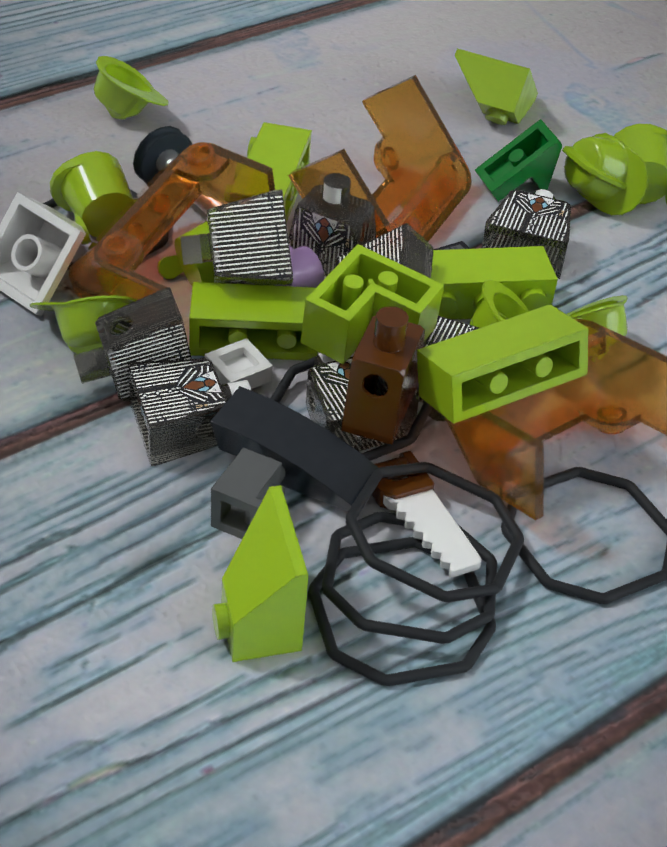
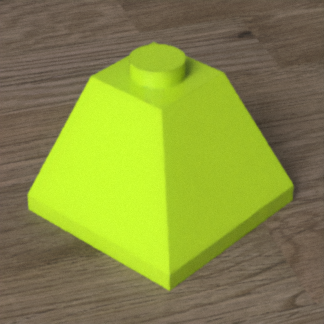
(499, 87)
(264, 587)

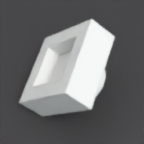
(241, 362)

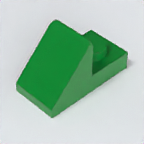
(527, 156)

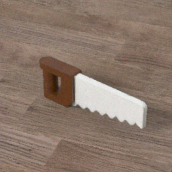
(426, 515)

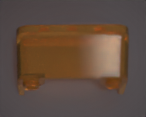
(415, 156)
(118, 251)
(620, 390)

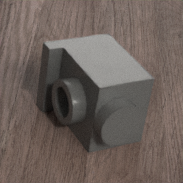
(242, 489)

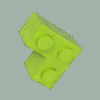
(355, 291)

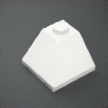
(35, 250)

